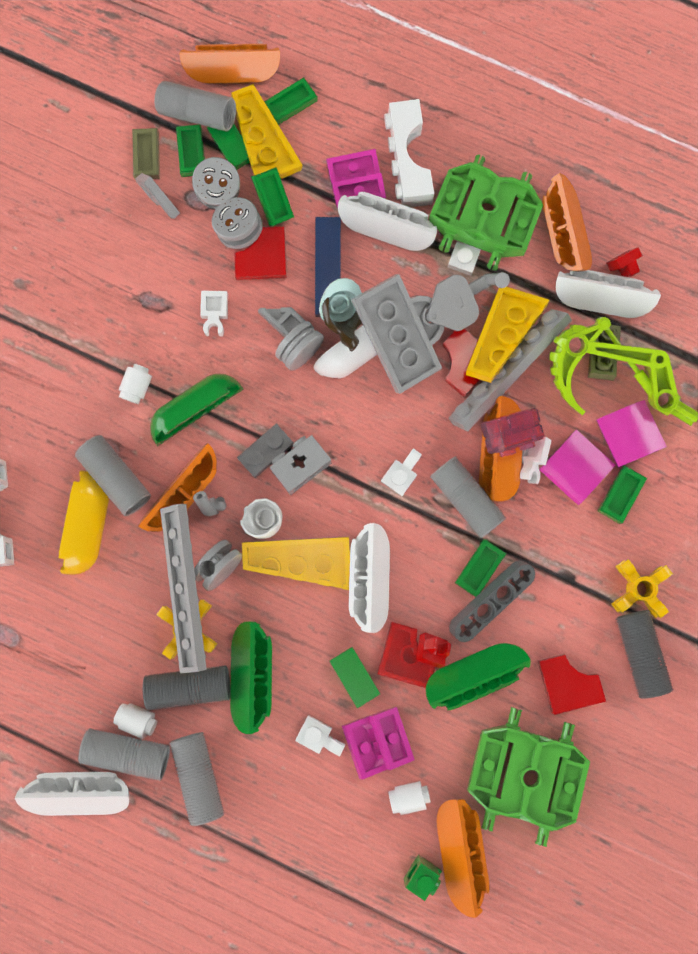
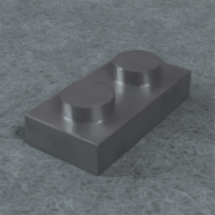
(264, 450)

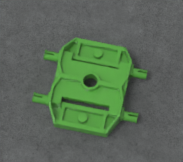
(483, 227)
(552, 799)

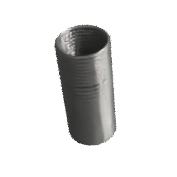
(643, 653)
(179, 689)

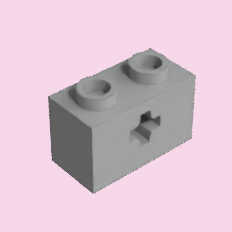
(315, 462)

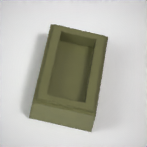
(146, 152)

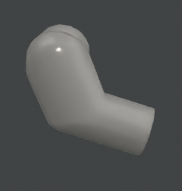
(209, 506)

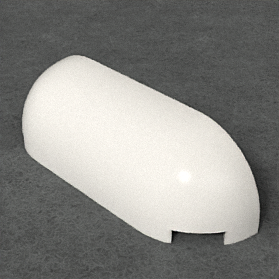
(387, 221)
(606, 293)
(341, 362)
(369, 578)
(74, 794)

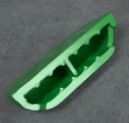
(192, 405)
(476, 676)
(250, 677)

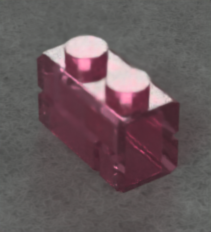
(513, 431)

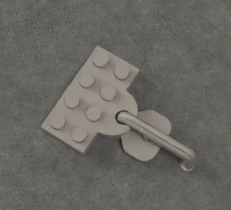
(401, 326)

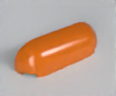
(230, 63)
(566, 225)
(500, 474)
(190, 480)
(463, 856)

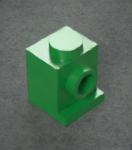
(422, 878)

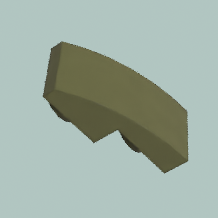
(600, 366)

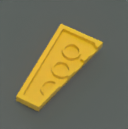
(262, 135)
(505, 327)
(309, 560)

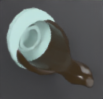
(339, 312)

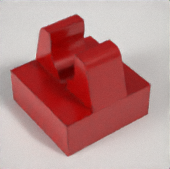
(626, 262)
(433, 650)

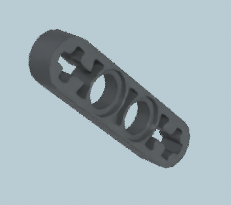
(489, 597)

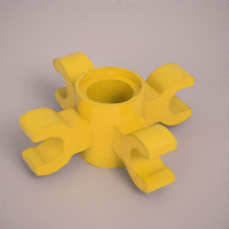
(651, 582)
(167, 615)

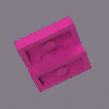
(355, 174)
(631, 433)
(577, 467)
(378, 743)

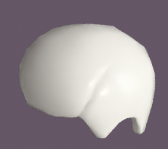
(262, 518)

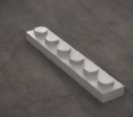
(528, 350)
(183, 589)

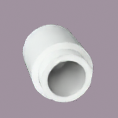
(135, 383)
(135, 720)
(409, 798)

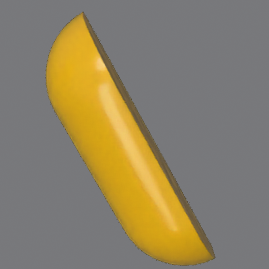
(83, 525)

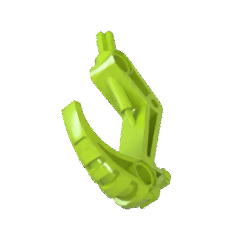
(655, 380)

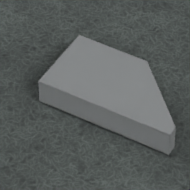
(157, 195)
(282, 319)

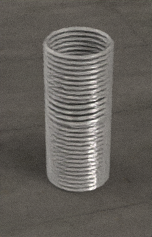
(196, 107)
(115, 480)
(468, 500)
(117, 753)
(196, 782)

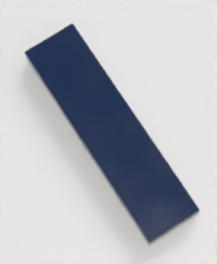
(326, 255)

